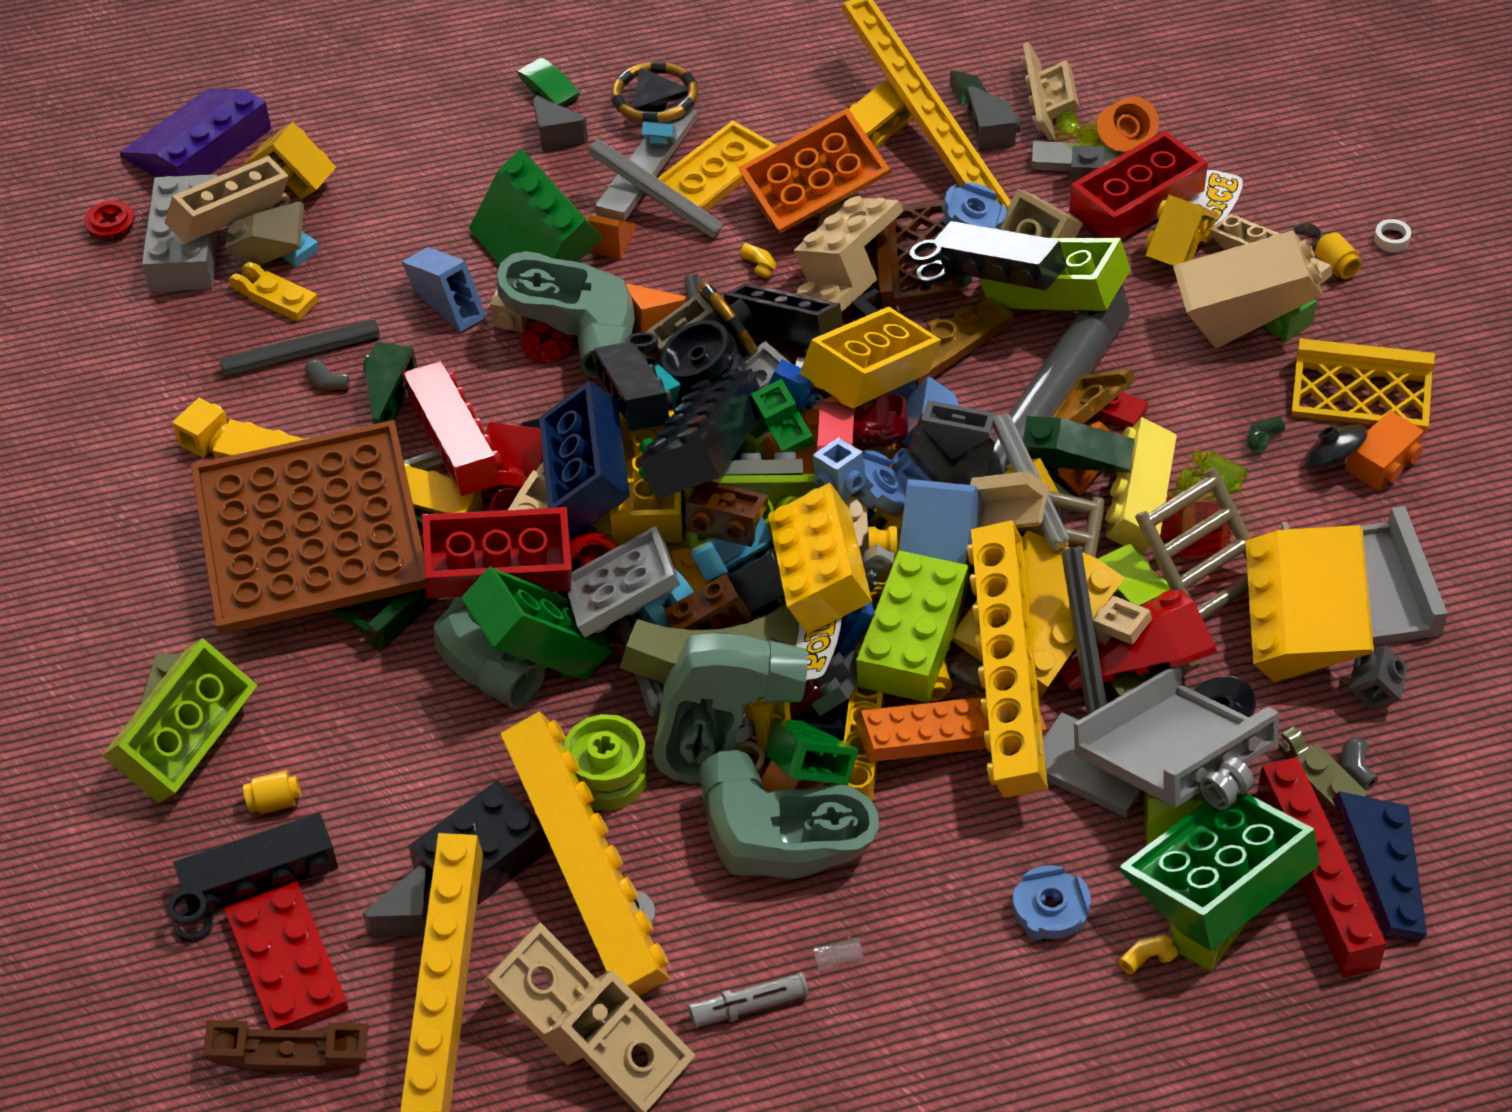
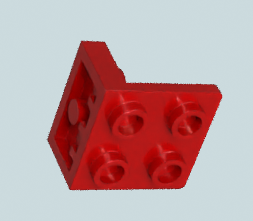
(519, 451)

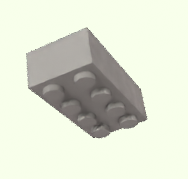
(166, 258)

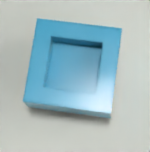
(659, 133)
(308, 248)

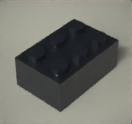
(506, 832)

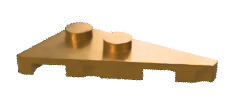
(1093, 393)

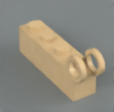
(226, 199)

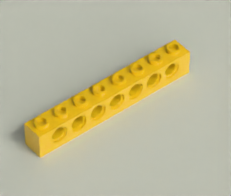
(1027, 768)

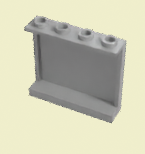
(1400, 582)
(1170, 737)

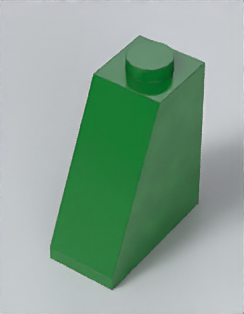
(810, 753)

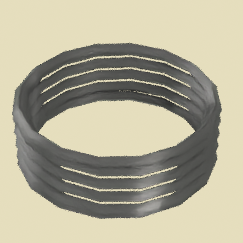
(1317, 231)

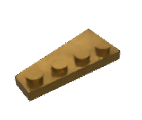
(966, 332)

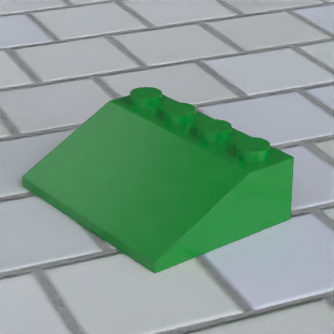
(531, 215)
(1222, 866)

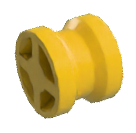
(885, 538)

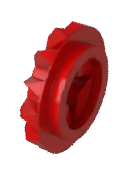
(112, 211)
(550, 349)

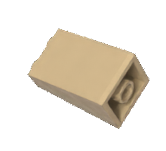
(1248, 285)

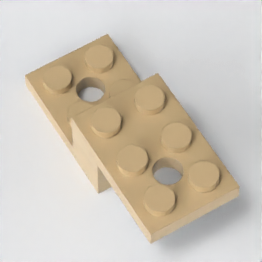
(835, 253)
(590, 1018)

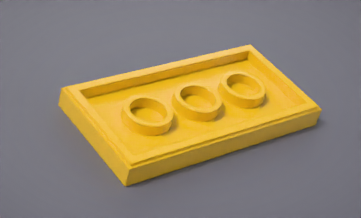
(712, 167)

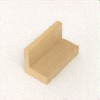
(1012, 497)

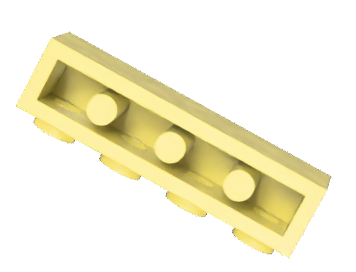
(1143, 487)

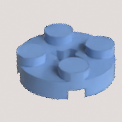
(959, 201)
(883, 485)
(1045, 921)

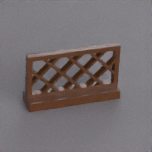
(890, 262)

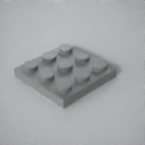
(621, 582)

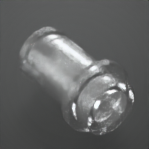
(839, 953)

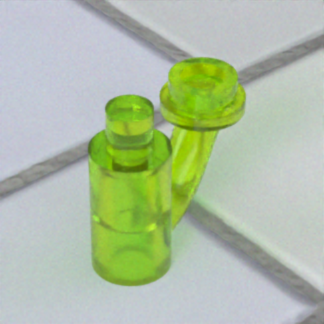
(1068, 123)
(1230, 472)

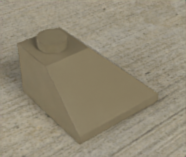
(266, 234)

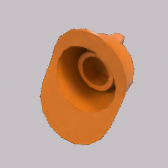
(1127, 124)

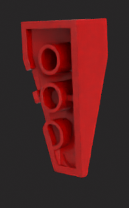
(1172, 636)

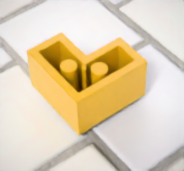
(298, 158)
(1179, 230)

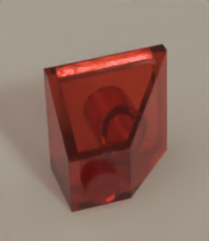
(1189, 517)

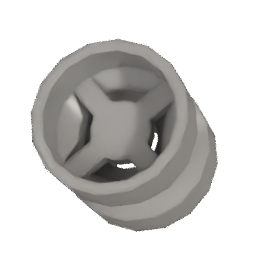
(1230, 780)

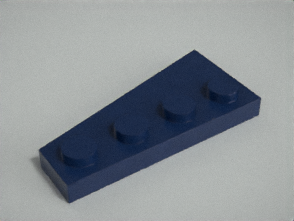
(1388, 860)

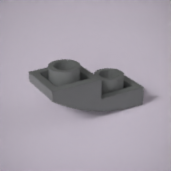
(836, 682)

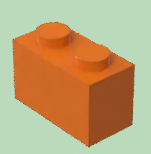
(1386, 451)

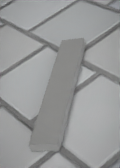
(622, 195)

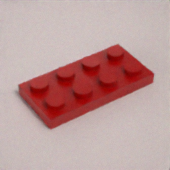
(286, 958)

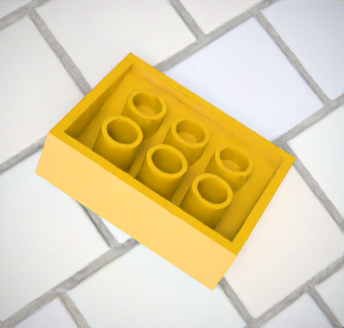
(1308, 599)
(1048, 607)

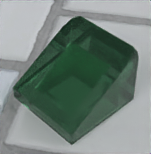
(960, 82)

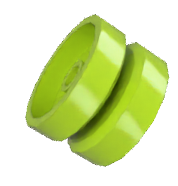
(609, 760)

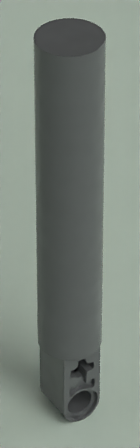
(1071, 357)

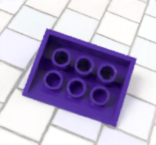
(201, 134)

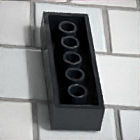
(702, 433)

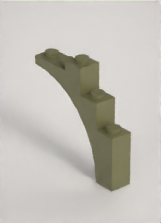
(655, 648)

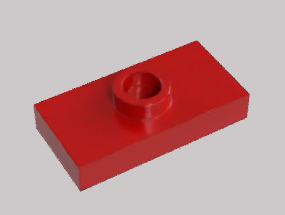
(1123, 410)

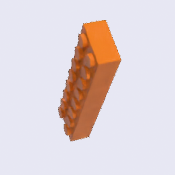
(924, 729)

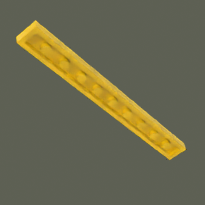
(920, 97)

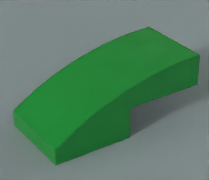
(549, 82)
(783, 417)

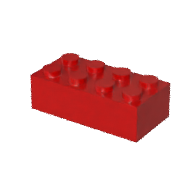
(1132, 186)
(518, 542)

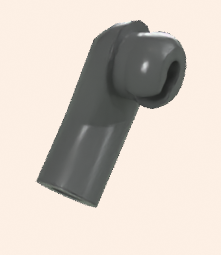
(323, 378)
(1353, 760)

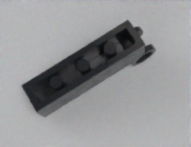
(991, 256)
(786, 315)
(633, 383)
(248, 870)

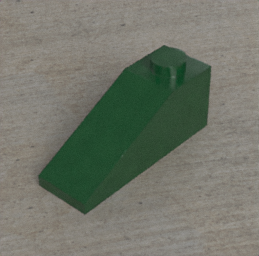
(386, 380)
(1076, 445)

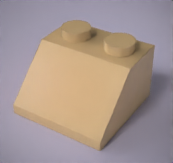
(1036, 217)

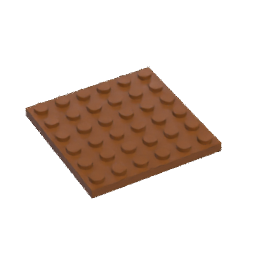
(308, 527)

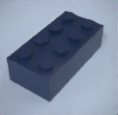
(584, 456)

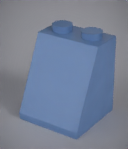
(940, 520)

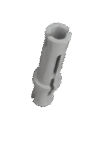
(703, 1013)

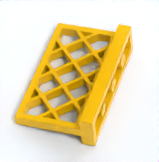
(1363, 363)

